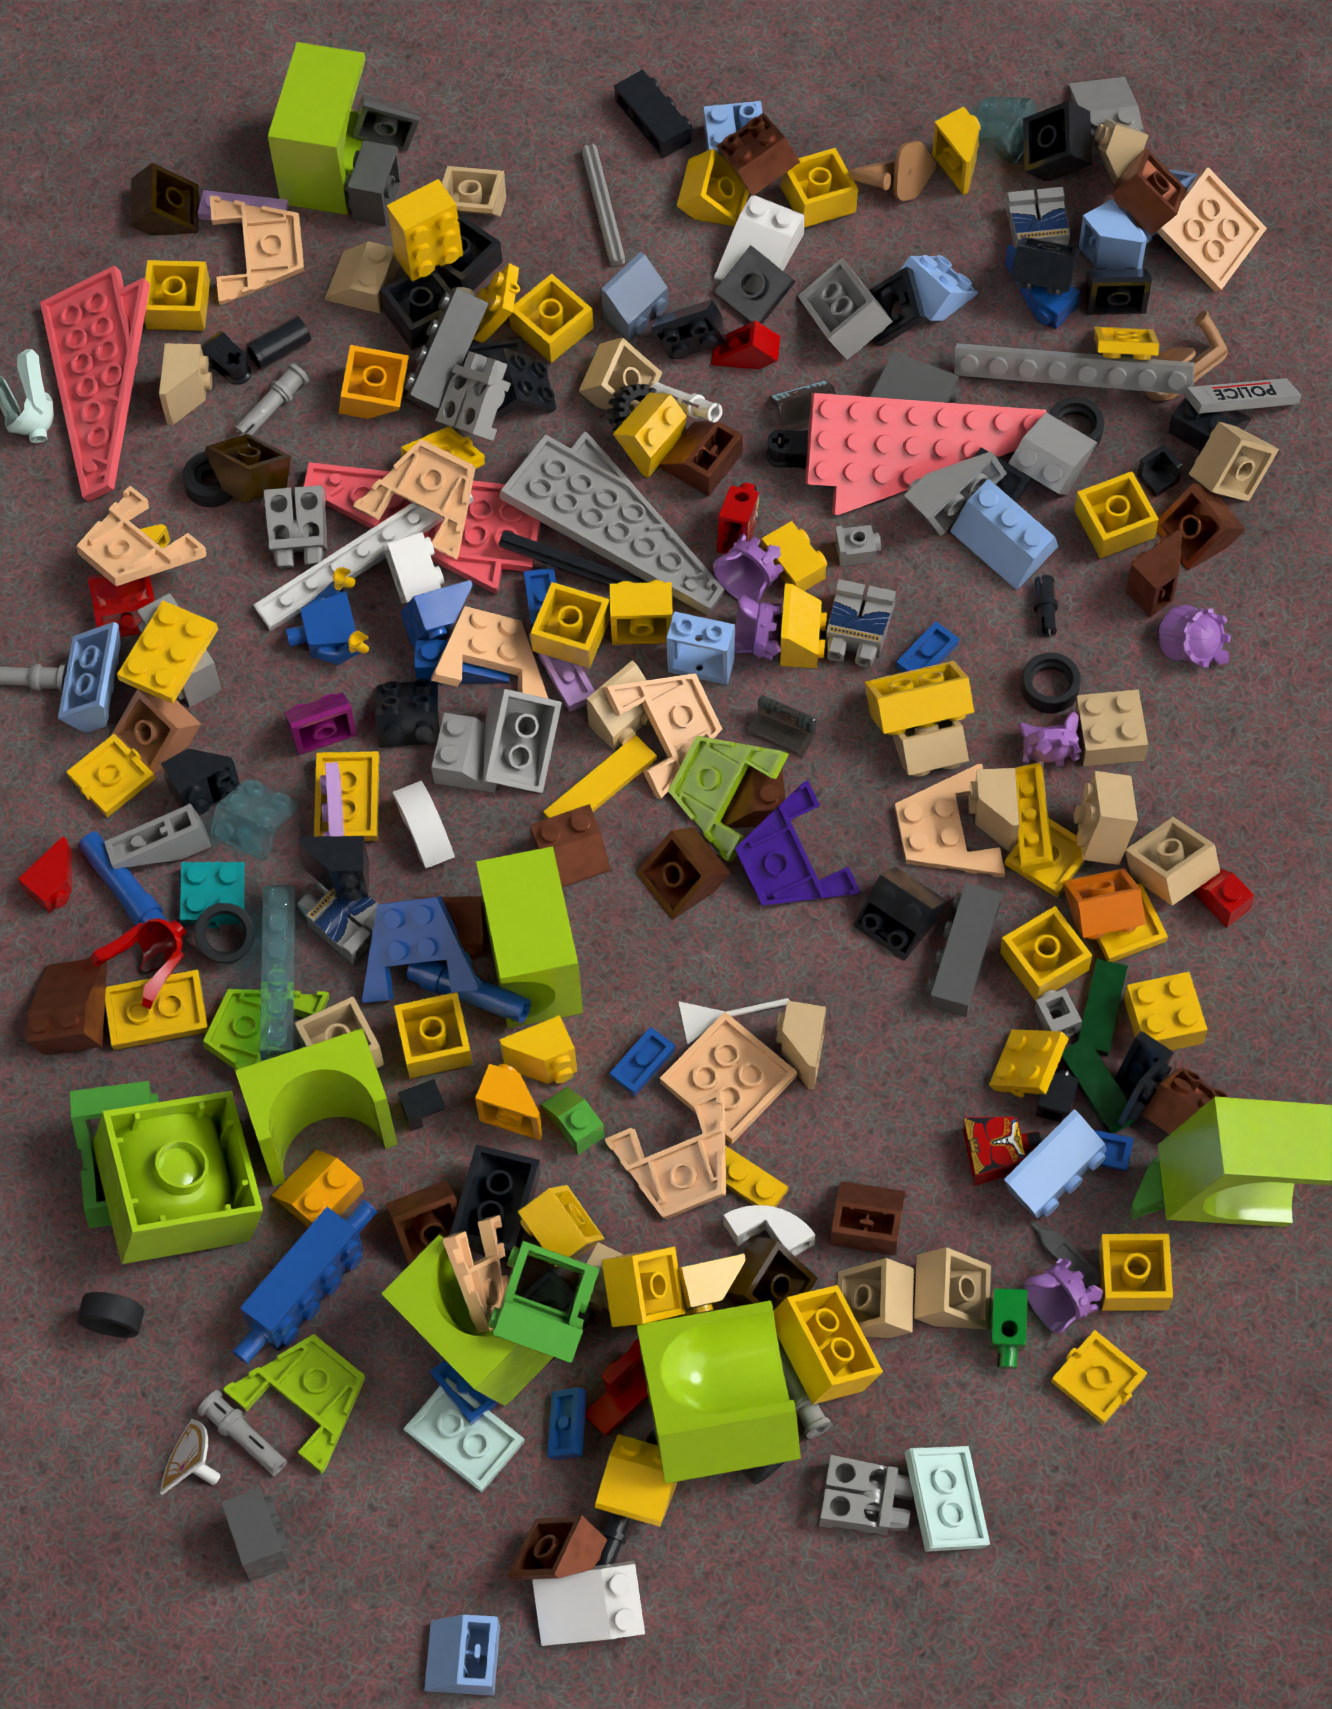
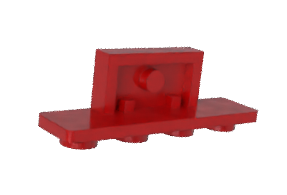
(624, 1393)

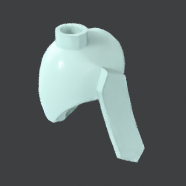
(38, 407)

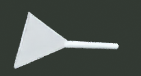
(698, 1018)

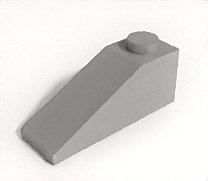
(160, 840)

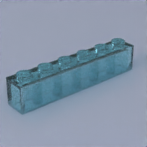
(278, 971)

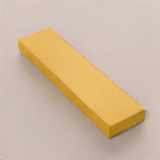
(606, 778)
(1034, 829)

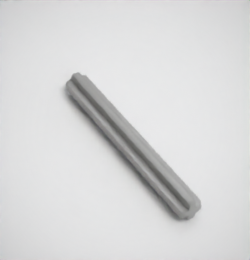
(603, 205)

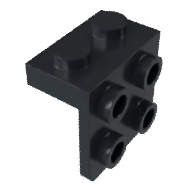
(528, 383)
(407, 713)
(1141, 1072)

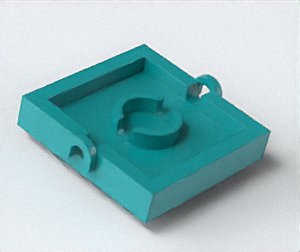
(209, 884)

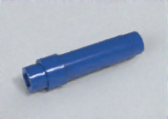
(136, 901)
(435, 978)

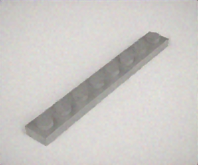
(1073, 368)

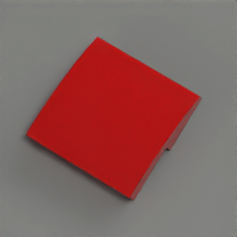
(120, 602)

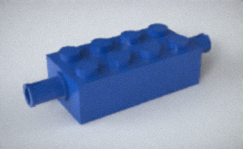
(303, 1280)

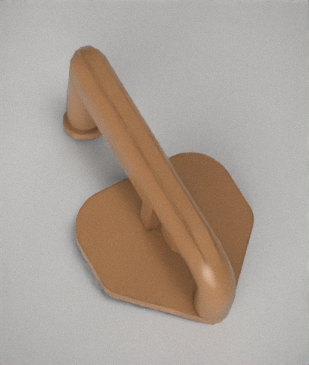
(910, 171)
(1204, 362)

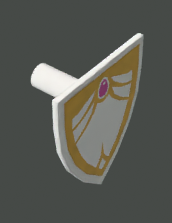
(189, 1458)

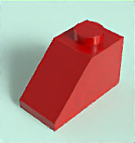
(748, 347)
(50, 877)
(1225, 897)

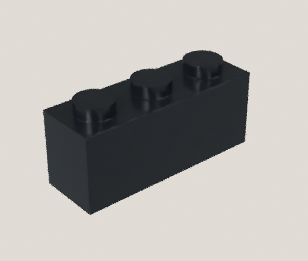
(653, 113)

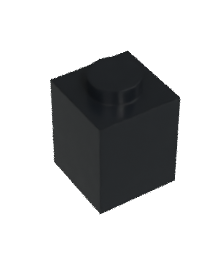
(1059, 1097)

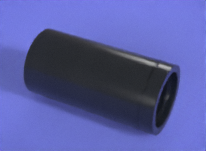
(278, 342)

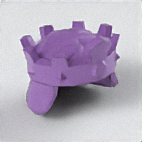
(747, 568)
(757, 628)
(1194, 635)
(1051, 742)
(1061, 1296)

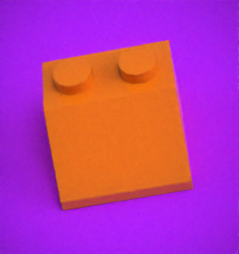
(1105, 903)

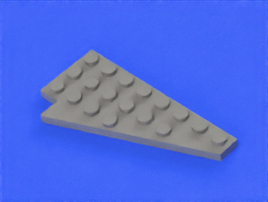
(599, 507)

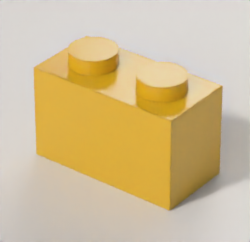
(800, 562)

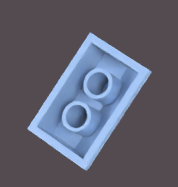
(1003, 534)
(90, 678)
(1056, 1165)

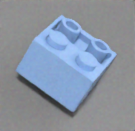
(726, 120)
(1111, 238)
(939, 286)
(463, 1655)

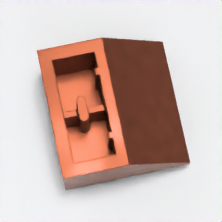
(758, 153)
(704, 455)
(1155, 574)
(1179, 1099)
(867, 1218)

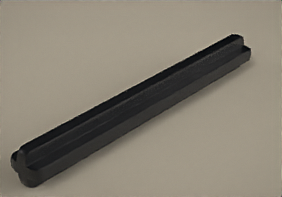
(563, 560)

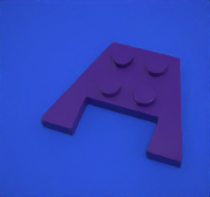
(778, 861)

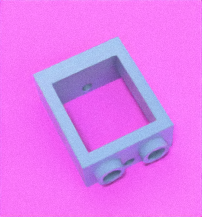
(713, 653)

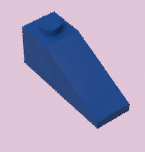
(1046, 307)
(427, 658)

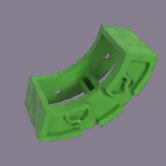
(88, 1105)
(537, 1324)

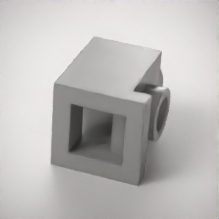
(856, 545)
(1059, 1003)

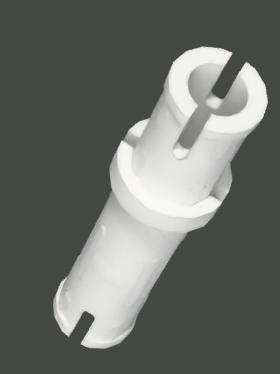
(706, 409)

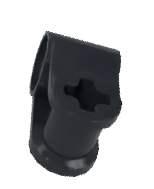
(227, 358)
(792, 448)

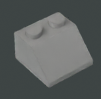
(1053, 453)
(460, 753)

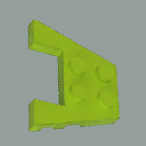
(711, 779)
(236, 1026)
(316, 1383)

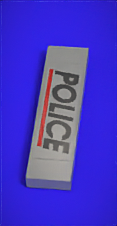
(1242, 395)

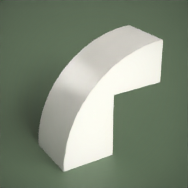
(424, 824)
(780, 1225)

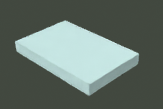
(470, 1450)
(947, 1498)

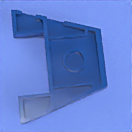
(415, 934)

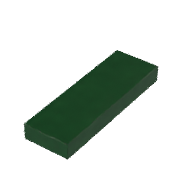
(1103, 1004)
(1096, 1084)

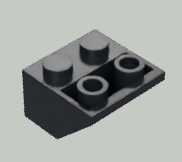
(690, 330)
(200, 778)
(899, 912)

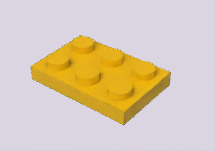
(1119, 341)
(167, 651)
(359, 792)
(174, 1014)

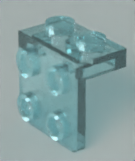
(1003, 123)
(251, 817)

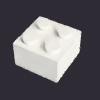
(412, 566)

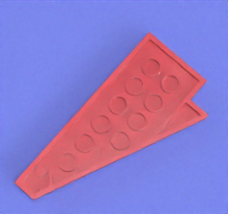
(94, 352)
(884, 444)
(486, 520)

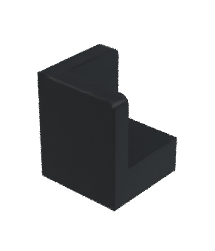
(1159, 470)
(420, 1102)

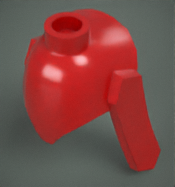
(163, 937)

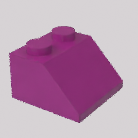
(320, 722)

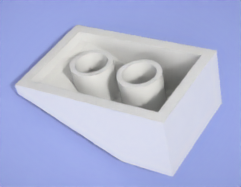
(770, 230)
(589, 1605)

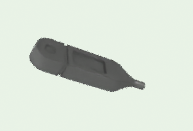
(1059, 1247)

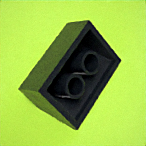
(496, 1186)

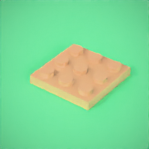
(1212, 230)
(737, 1065)

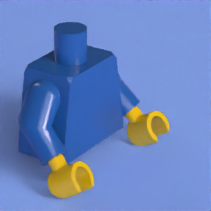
(330, 624)

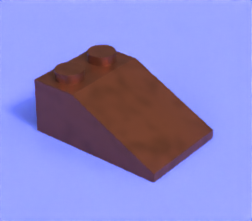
(68, 1008)

